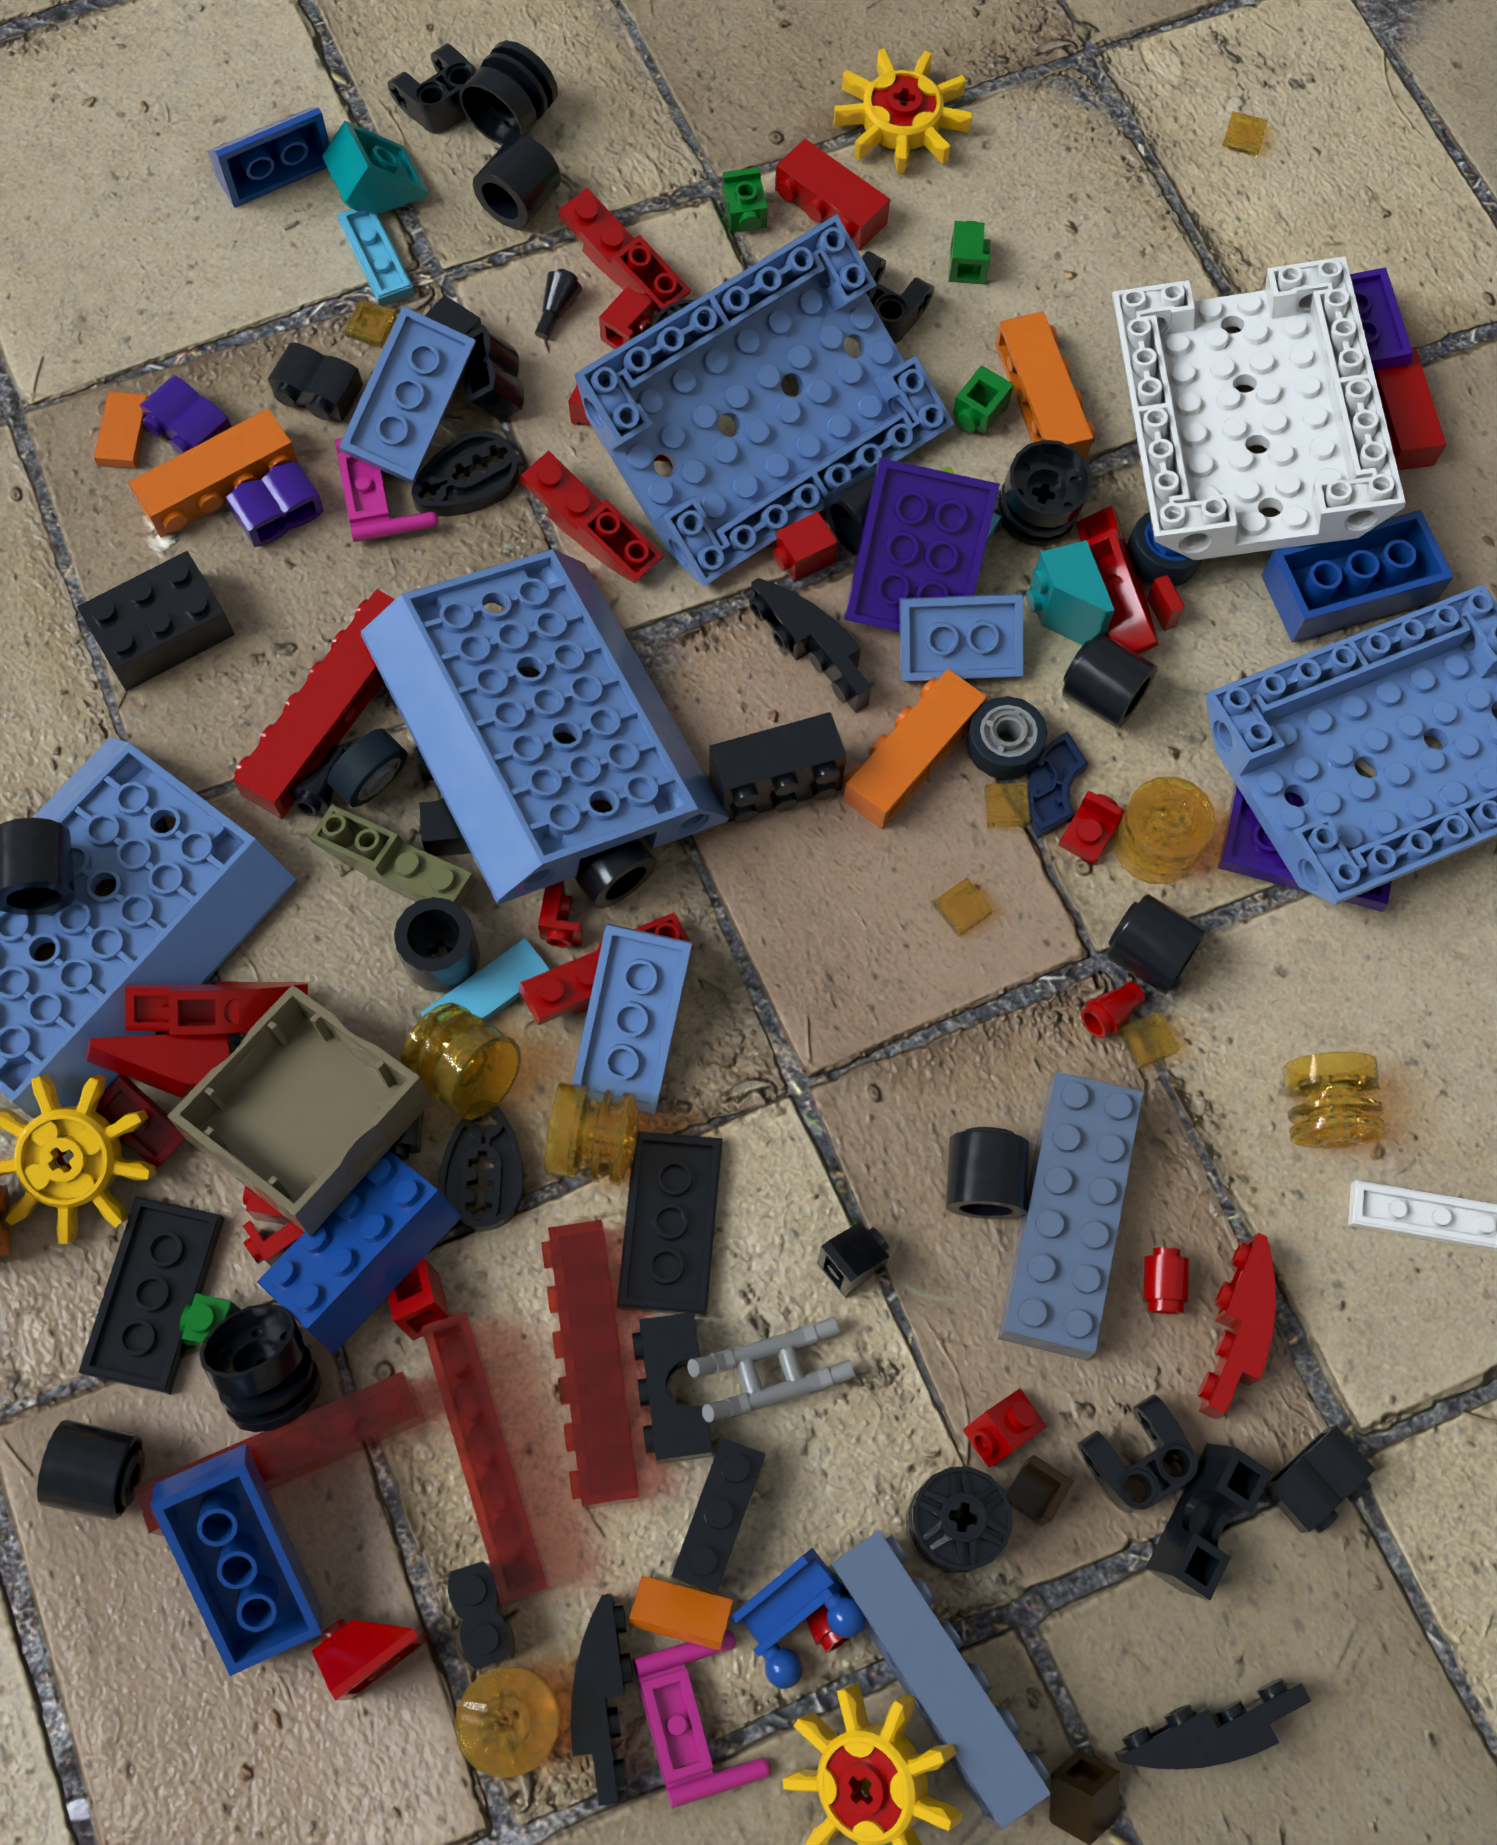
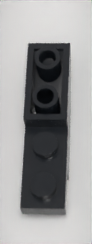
(808, 630)
(599, 1675)
(1197, 1741)

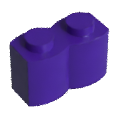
(182, 415)
(275, 503)

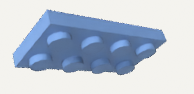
(407, 395)
(632, 1015)

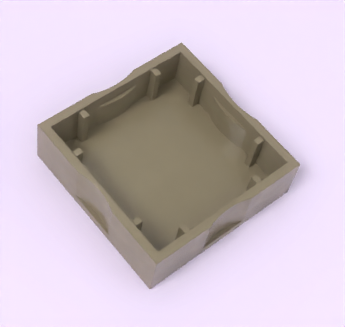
(301, 1109)

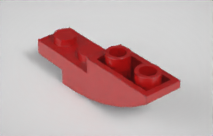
(620, 255)
(589, 521)
(1131, 619)
(571, 984)
(201, 1008)
(1249, 1311)

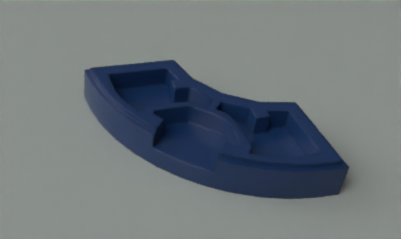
(1051, 783)

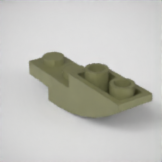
(388, 859)

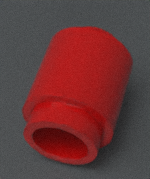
(1166, 1281)

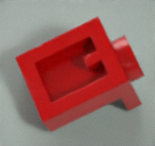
(1092, 827)
(554, 909)

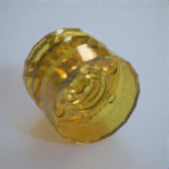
(1162, 851)
(462, 1060)
(1334, 1100)
(590, 1133)
(537, 1730)

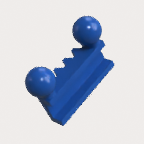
(786, 1604)

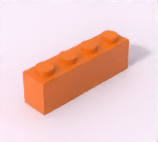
(1043, 382)
(207, 473)
(913, 748)

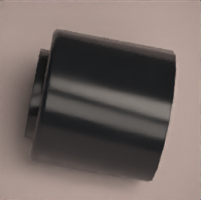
(517, 181)
(848, 507)
(1108, 679)
(35, 866)
(614, 872)
(425, 928)
(1154, 942)
(987, 1173)
(90, 1469)

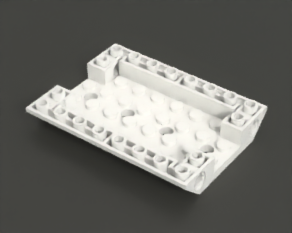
(1310, 408)

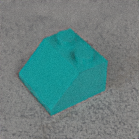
(372, 171)
(1070, 593)

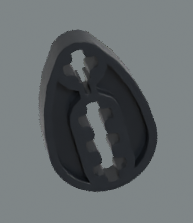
(460, 457)
(506, 1176)

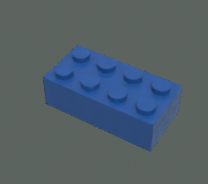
(1358, 578)
(360, 1251)
(237, 1559)

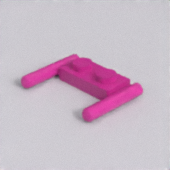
(368, 502)
(678, 1727)

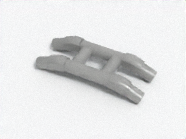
(782, 1345)

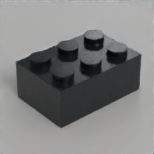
(156, 620)
(778, 767)

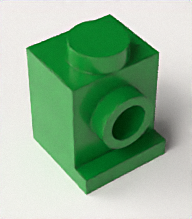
(744, 200)
(969, 253)
(982, 400)
(202, 1316)

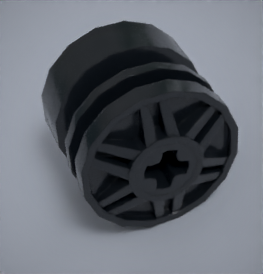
(508, 92)
(1048, 475)
(260, 1367)
(937, 1537)

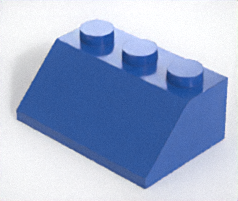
(271, 156)

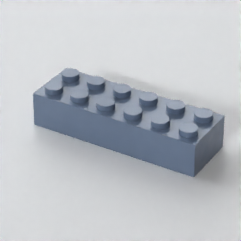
(1071, 1217)
(946, 1688)

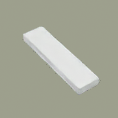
(1423, 1215)

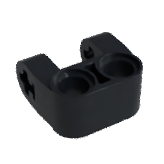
(436, 100)
(897, 311)
(1149, 1470)

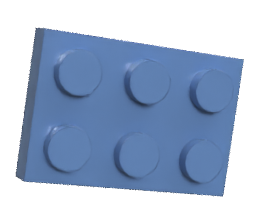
(961, 633)

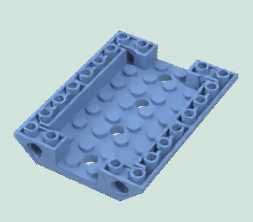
(729, 360)
(1374, 704)
(493, 731)
(171, 920)

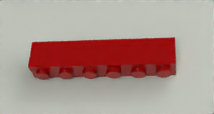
(314, 716)

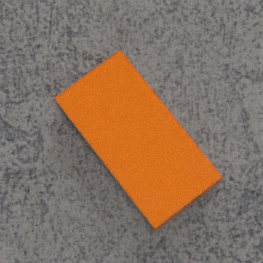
(121, 430)
(680, 1612)

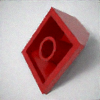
(361, 1653)

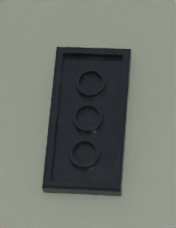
(670, 1224)
(151, 1282)

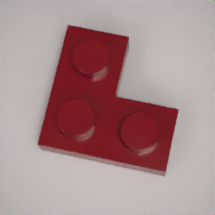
(156, 1136)

